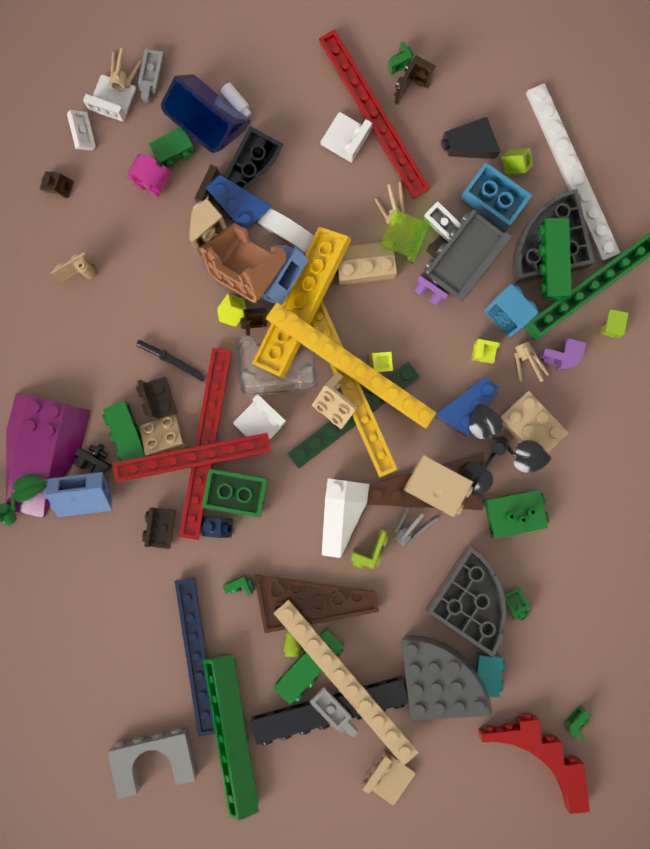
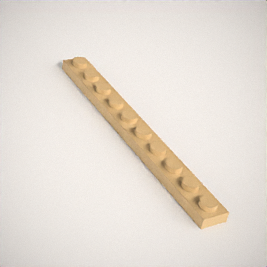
(346, 682)

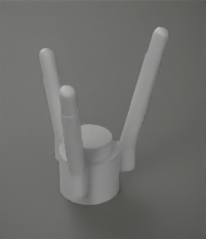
(405, 535)

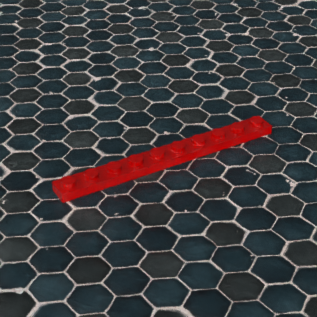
(374, 113)
(206, 434)

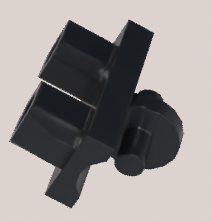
(84, 457)

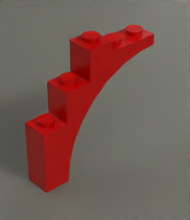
(568, 771)

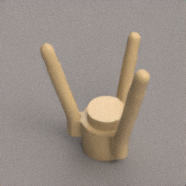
(118, 77)
(387, 217)
(527, 352)

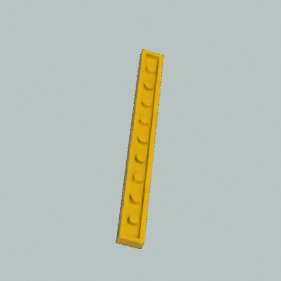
(350, 365)
(353, 392)

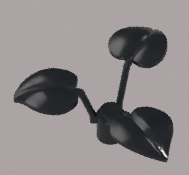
(529, 454)

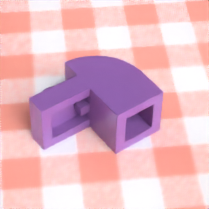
(569, 356)

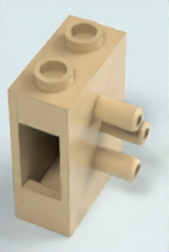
(438, 486)

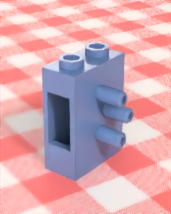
(286, 276)
(79, 494)

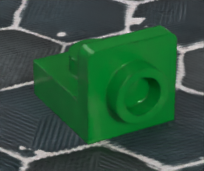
(399, 61)
(235, 585)
(517, 604)
(577, 719)

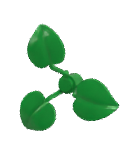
(24, 489)

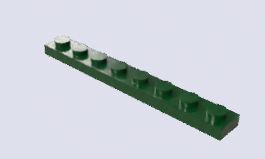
(330, 433)

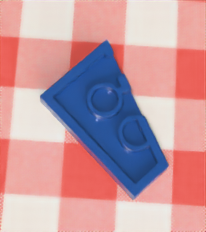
(237, 202)

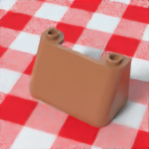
(242, 264)

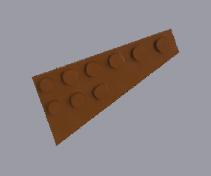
(391, 491)
(313, 600)

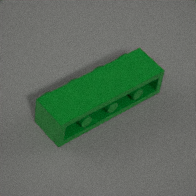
(555, 259)
(124, 431)
(304, 671)

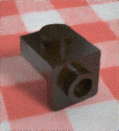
(56, 183)
(253, 319)

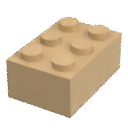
(531, 421)

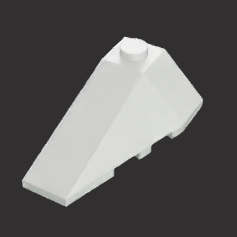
(342, 512)

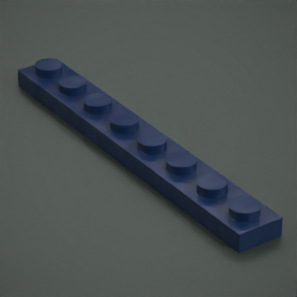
(195, 653)

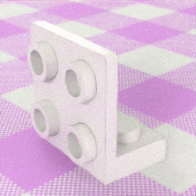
(110, 101)
(346, 136)
(259, 419)

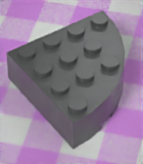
(526, 254)
(472, 601)
(442, 681)

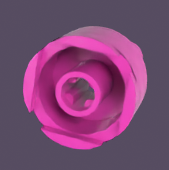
(148, 174)

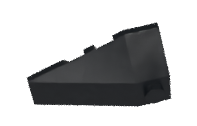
(253, 158)

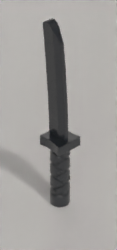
(163, 355)

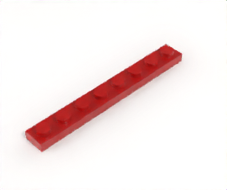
(191, 457)

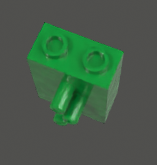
(516, 513)

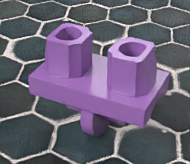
(425, 283)

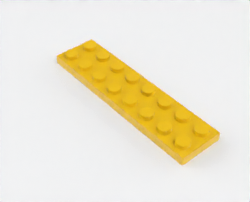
(304, 299)

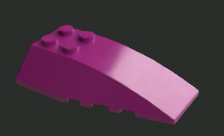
(41, 443)

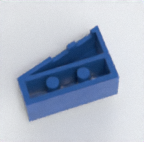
(459, 411)

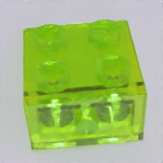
(405, 235)

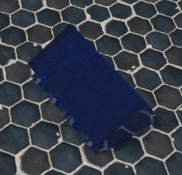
(202, 113)

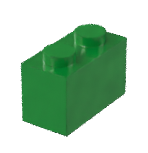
(172, 148)

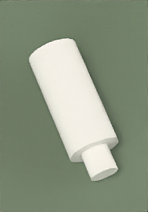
(236, 99)

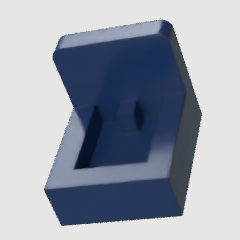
(217, 527)

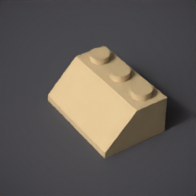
(205, 224)
(366, 264)

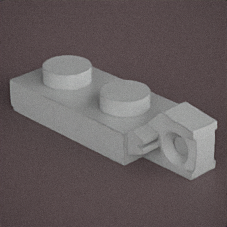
(150, 73)
(334, 712)

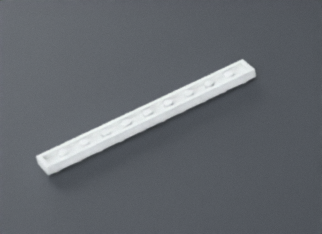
(572, 171)

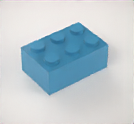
(495, 197)
(511, 310)

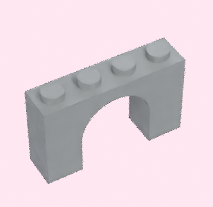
(174, 745)

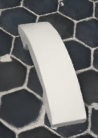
(286, 229)

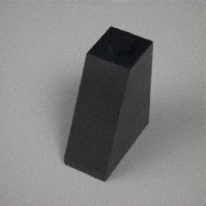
(471, 141)

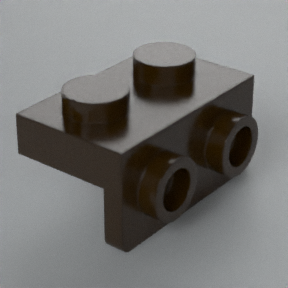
(159, 528)

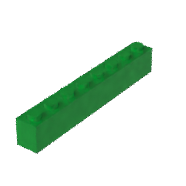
(589, 288)
(231, 736)

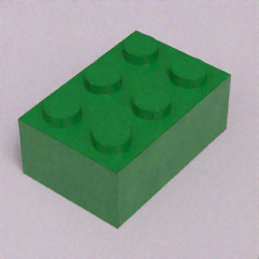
(235, 493)

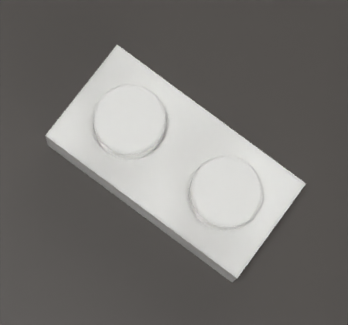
(81, 130)

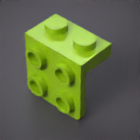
(360, 560)

